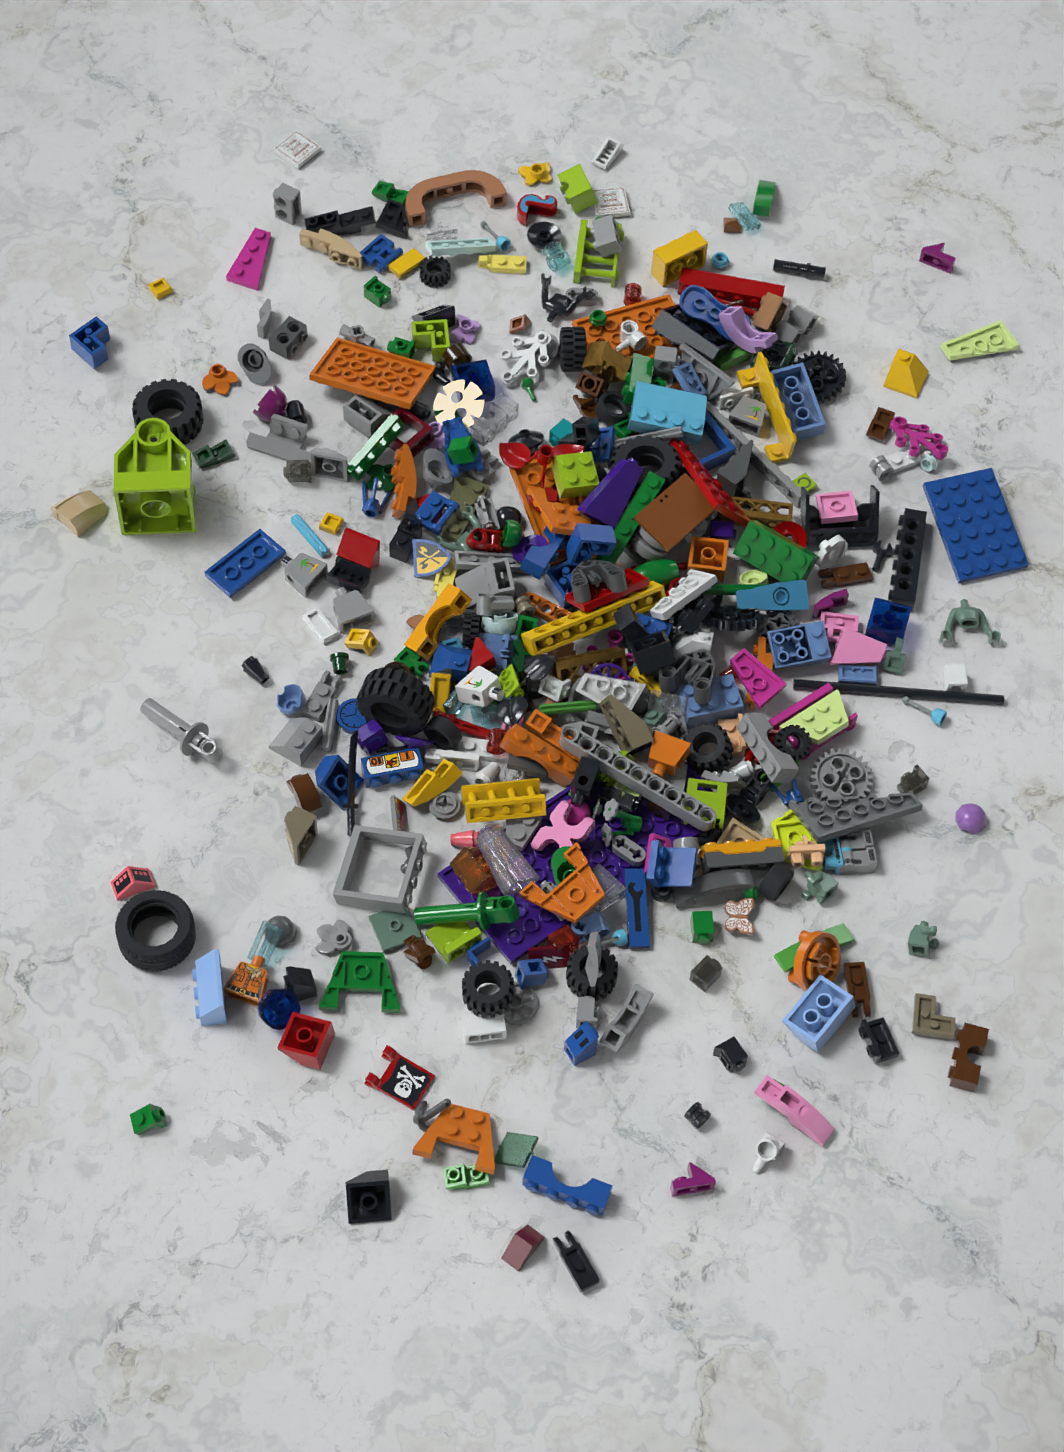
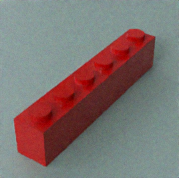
(729, 287)

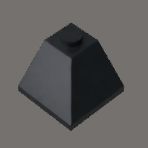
(369, 1197)

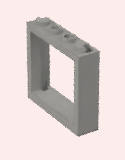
(359, 835)

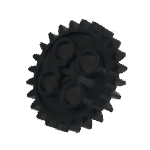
(818, 375)
(732, 619)

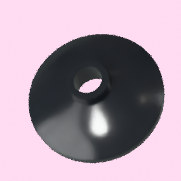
(543, 233)
(528, 437)
(742, 809)

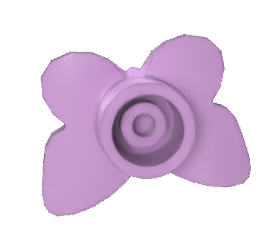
(464, 330)

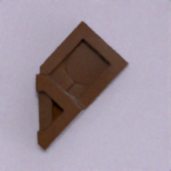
(586, 406)

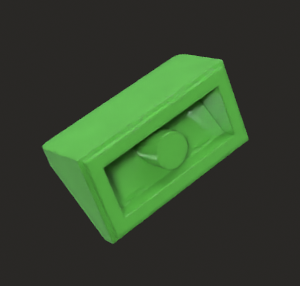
(732, 358)

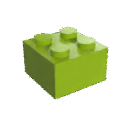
(575, 474)

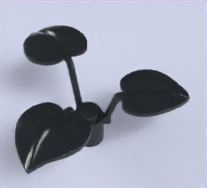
(513, 709)

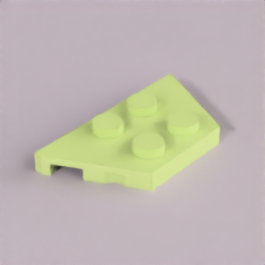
(822, 718)

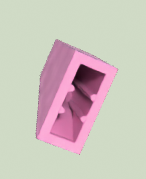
(857, 649)

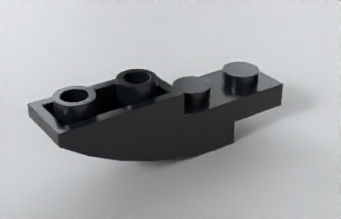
(341, 223)

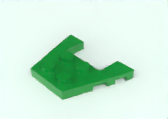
(361, 974)

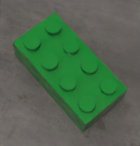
(774, 553)

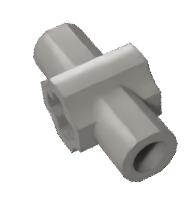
(357, 335)

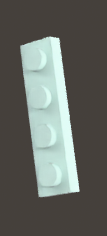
(460, 246)

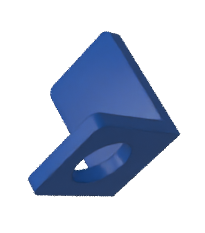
(476, 949)

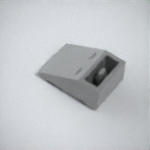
(491, 578)

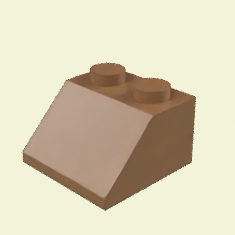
(770, 312)

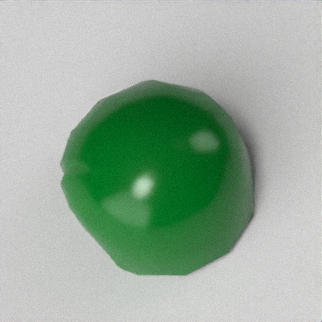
(512, 534)

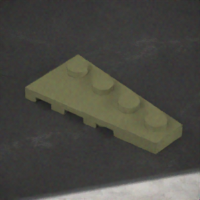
(465, 493)

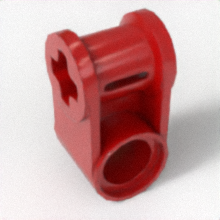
(488, 540)

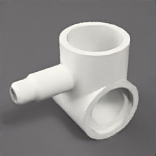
(631, 336)
(767, 1149)

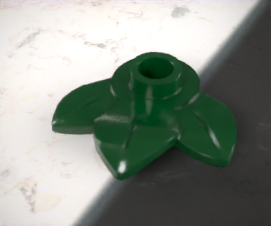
(384, 477)

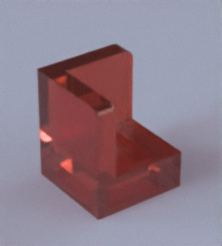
(563, 938)

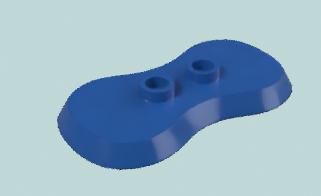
(703, 306)

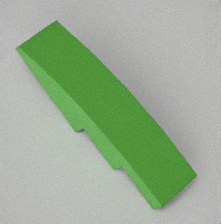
(787, 956)

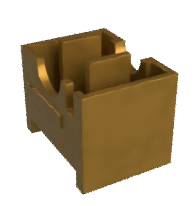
(606, 362)

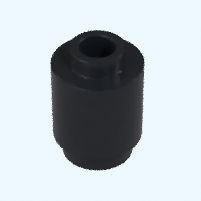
(296, 411)
(420, 411)

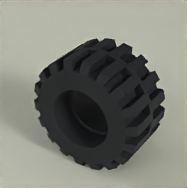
(572, 349)
(707, 734)
(488, 973)
(580, 983)

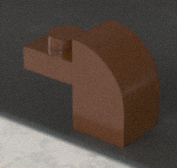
(304, 792)

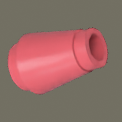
(464, 839)

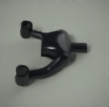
(559, 303)

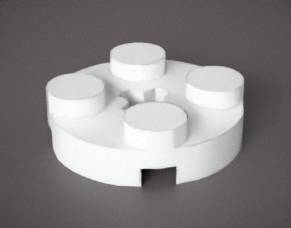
(831, 551)

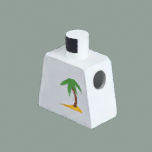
(479, 688)

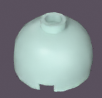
(500, 623)

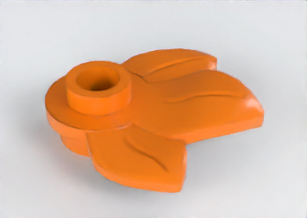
(220, 381)

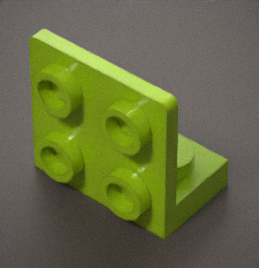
(453, 939)

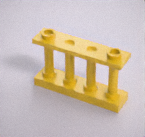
(503, 800)

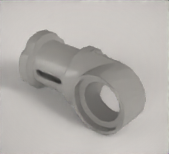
(668, 726)

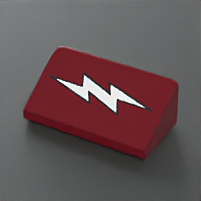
(550, 956)

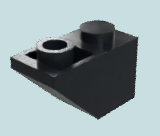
(300, 982)

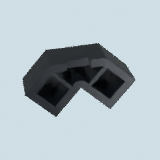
(585, 432)

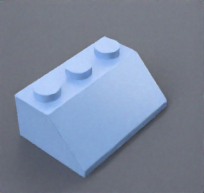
(209, 989)
(819, 1013)

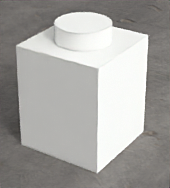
(955, 677)

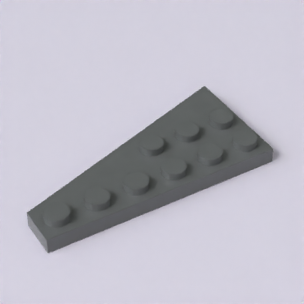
(849, 814)

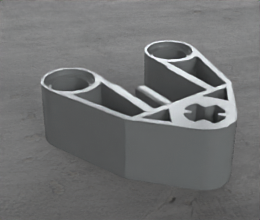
(593, 573)
(694, 667)

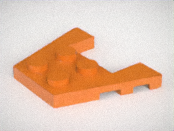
(557, 516)
(574, 895)
(464, 1129)

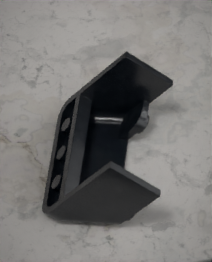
(856, 533)

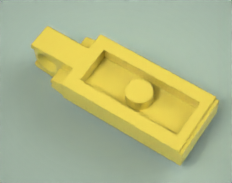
(503, 263)
(445, 576)

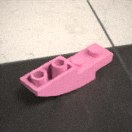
(796, 1108)

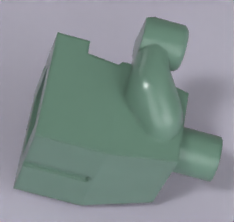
(819, 885)
(919, 939)

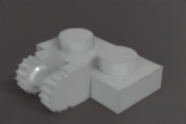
(488, 471)

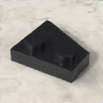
(393, 219)

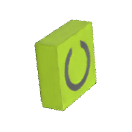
(805, 481)

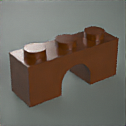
(964, 1073)

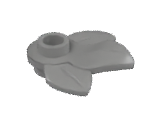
(332, 936)

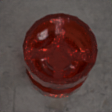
(632, 294)
(495, 738)

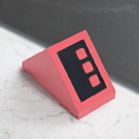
(132, 881)

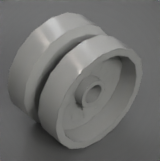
(647, 546)

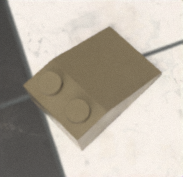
(625, 725)

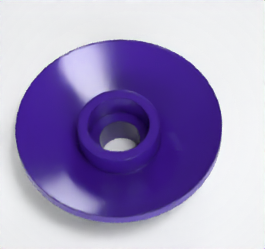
(525, 544)
(413, 742)

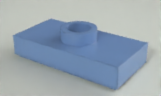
(857, 674)

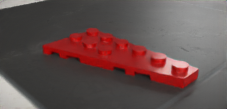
(709, 486)

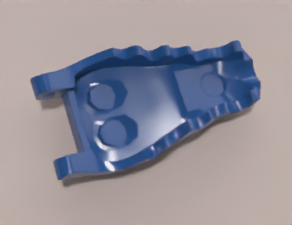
(454, 429)

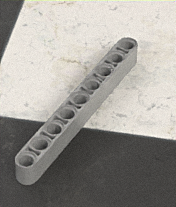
(641, 786)

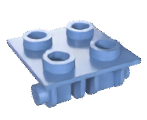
(501, 648)

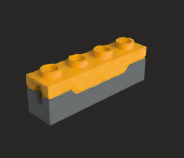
(741, 855)

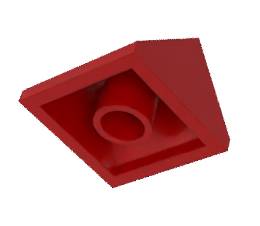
(359, 548)

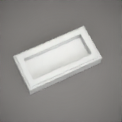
(320, 625)

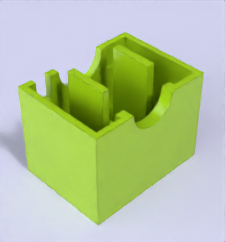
(577, 188)

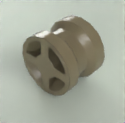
(524, 607)

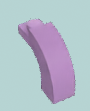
(743, 333)

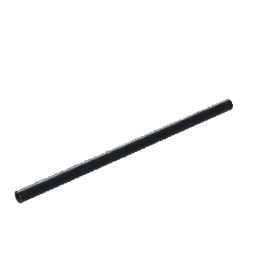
(901, 691)

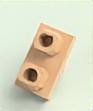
(806, 850)

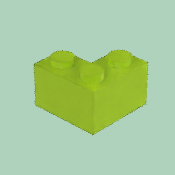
(431, 335)

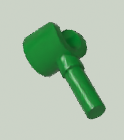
(526, 385)

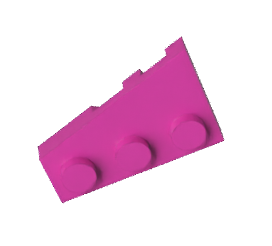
(756, 678)

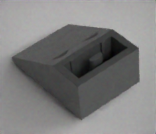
(735, 472)

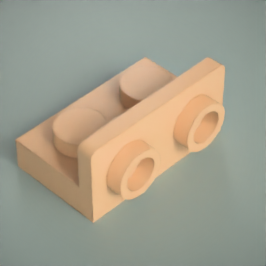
(736, 738)

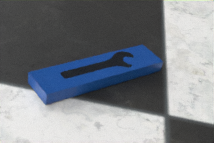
(636, 908)

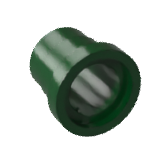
(339, 662)

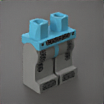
(850, 853)

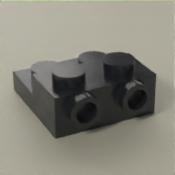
(690, 619)

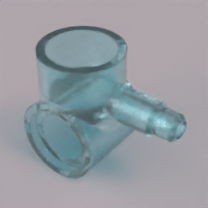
(556, 256)

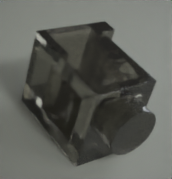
(294, 466)
(914, 781)

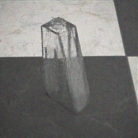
(505, 860)

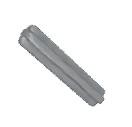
(329, 725)

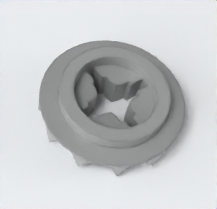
(452, 801)

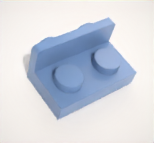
(689, 379)

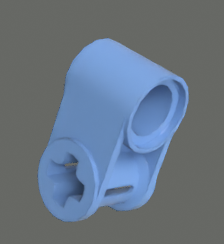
(590, 924)

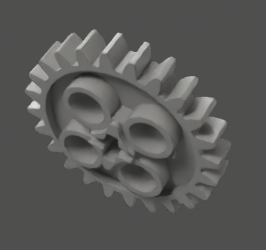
(824, 770)

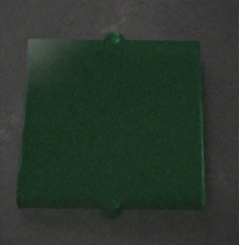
(515, 1149)

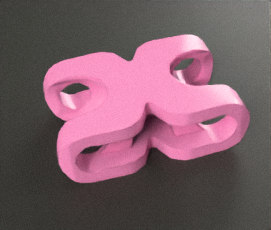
(562, 832)

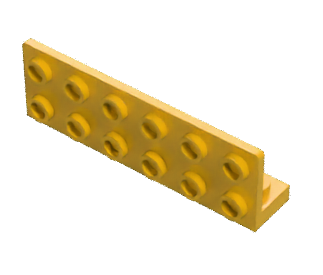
(761, 377)

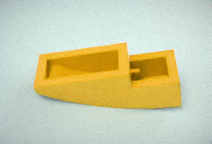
(432, 783)

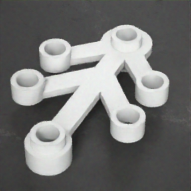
(525, 356)

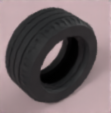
(148, 905)

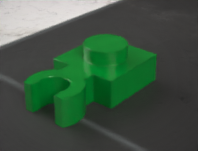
(412, 660)

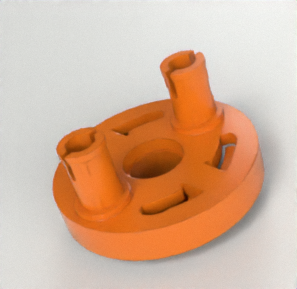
(816, 955)

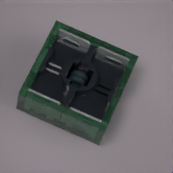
(778, 355)

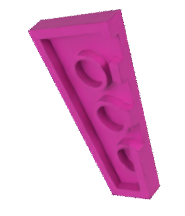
(250, 261)

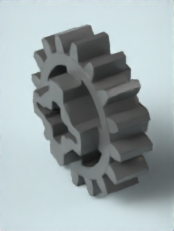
(774, 621)

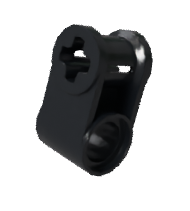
(757, 787)

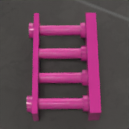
(800, 706)

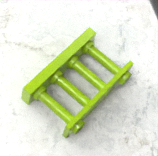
(582, 258)

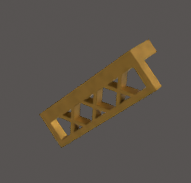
(770, 519)
(588, 658)

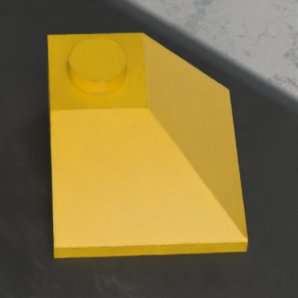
(906, 374)

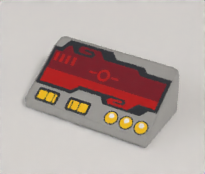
(399, 814)

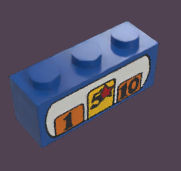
(392, 767)

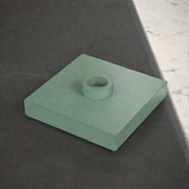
(393, 928)

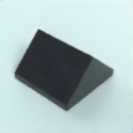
(438, 313)

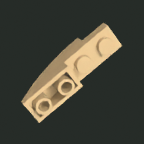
(337, 247)

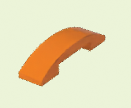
(547, 731)

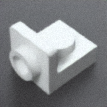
(555, 688)

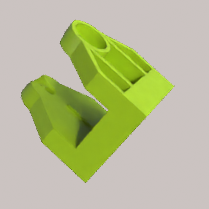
(154, 482)

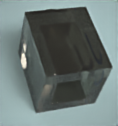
(706, 973)

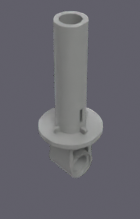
(192, 738)

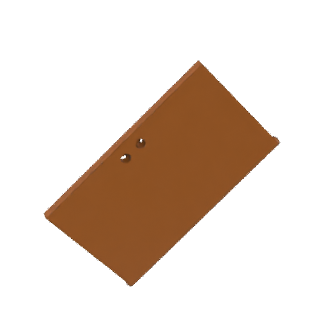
(677, 515)

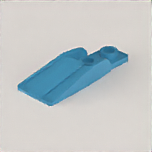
(775, 597)

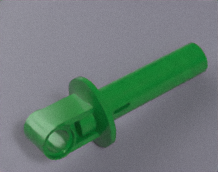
(485, 911)

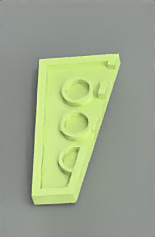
(983, 341)

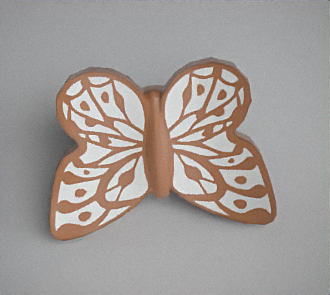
(738, 916)

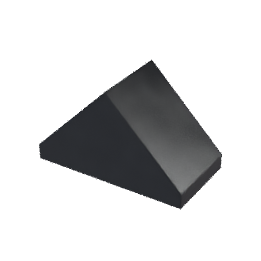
(629, 623)

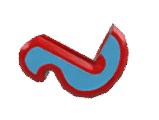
(535, 205)

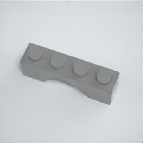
(776, 764)

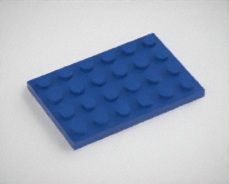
(975, 525)

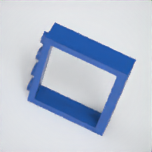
(721, 441)

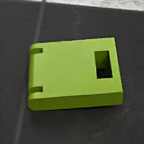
(715, 800)

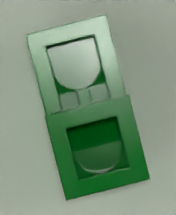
(387, 191)

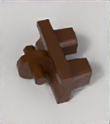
(419, 951)

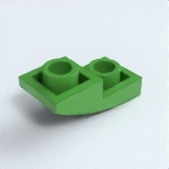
(464, 1177)

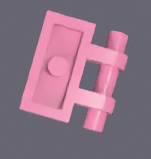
(836, 622)

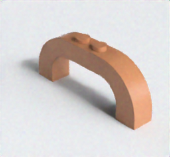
(451, 185)

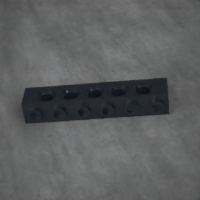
(911, 533)

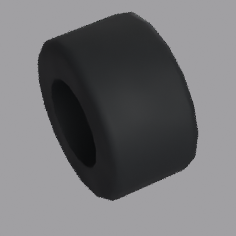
(775, 881)

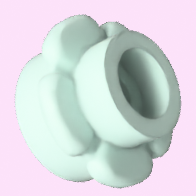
(929, 463)

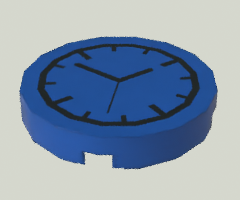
(349, 716)

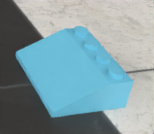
(665, 408)

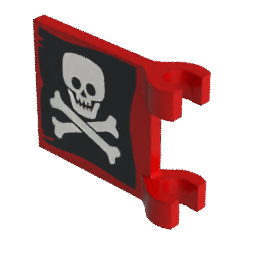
(401, 1080)

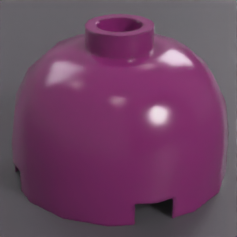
(272, 403)

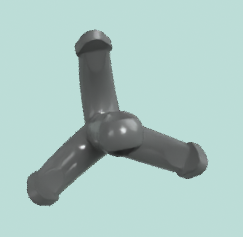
(421, 1117)

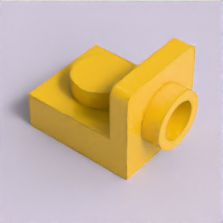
(361, 639)

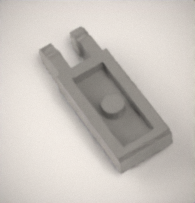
(318, 700)

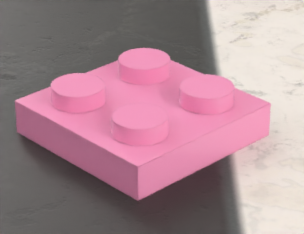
(836, 507)

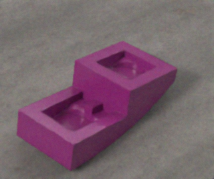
(831, 601)

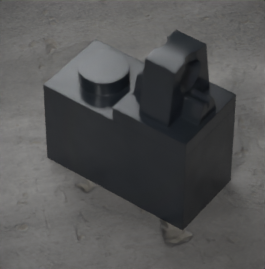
(401, 544)

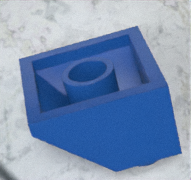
(451, 661)
(333, 779)

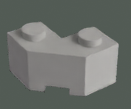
(799, 323)

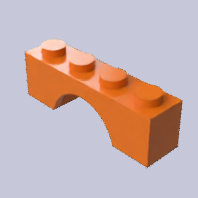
(523, 743)

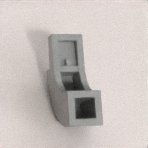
(628, 1018)

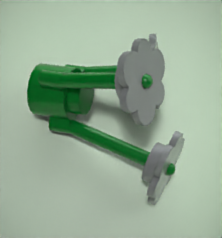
(630, 822)

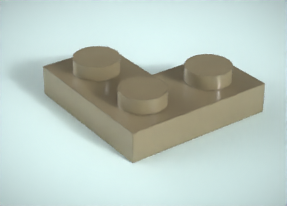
(929, 1024)

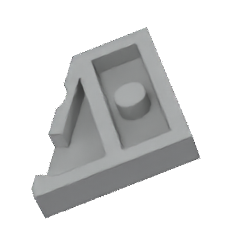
(522, 830)

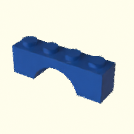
(538, 558)
(590, 1196)

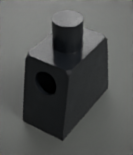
(584, 781)

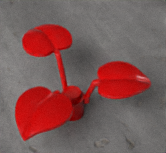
(516, 454)

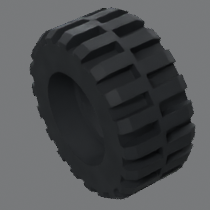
(171, 395)
(650, 452)
(395, 701)

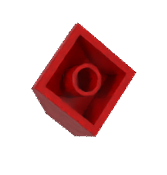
(307, 1040)

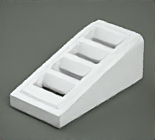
(609, 142)

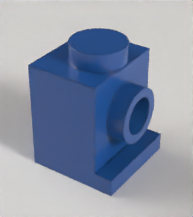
(531, 973)

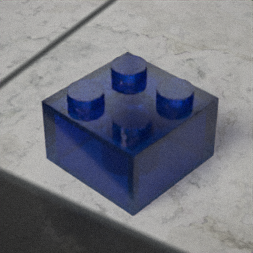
(479, 374)
(887, 621)

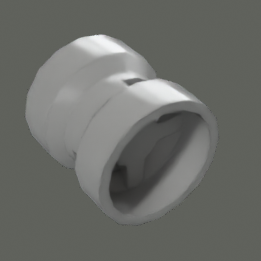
(882, 469)

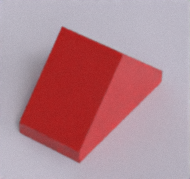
(481, 657)

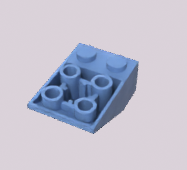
(799, 645)

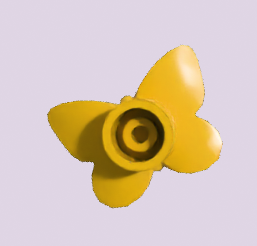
(535, 173)

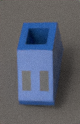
(581, 1044)

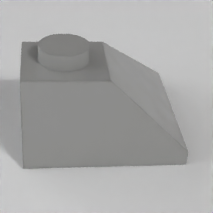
(329, 464)

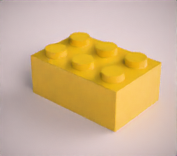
(684, 252)

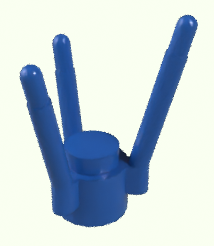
(372, 507)
(792, 794)

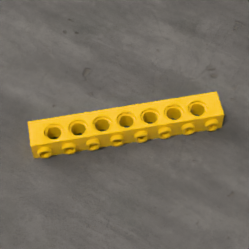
(585, 623)

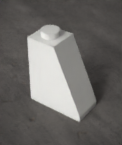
(488, 1028)

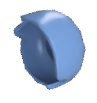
(291, 700)

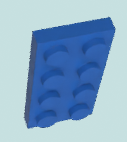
(245, 563)

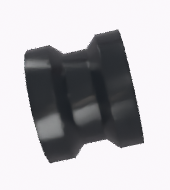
(697, 1115)

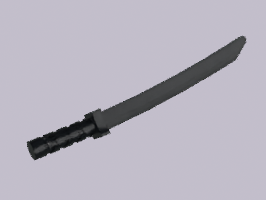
(351, 806)

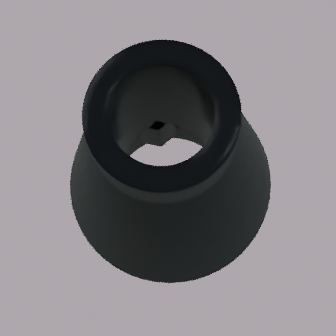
(254, 669)

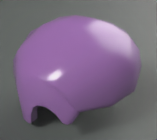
(971, 818)

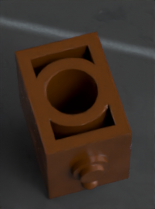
(591, 385)

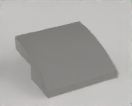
(594, 957)

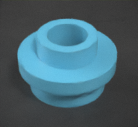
(720, 260)

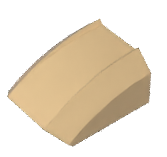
(79, 511)

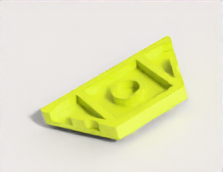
(790, 830)

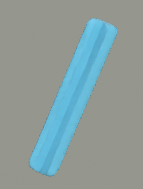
(309, 535)

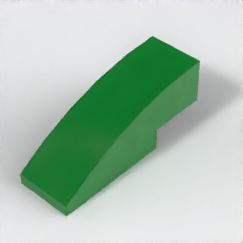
(764, 198)

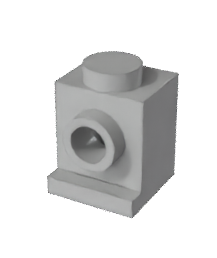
(587, 1011)

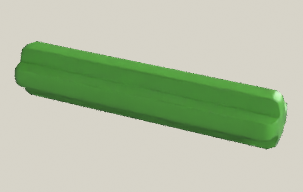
(568, 707)

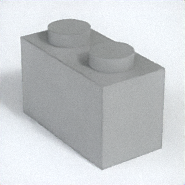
(606, 236)

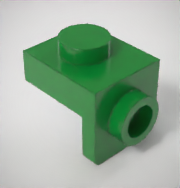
(147, 1118)

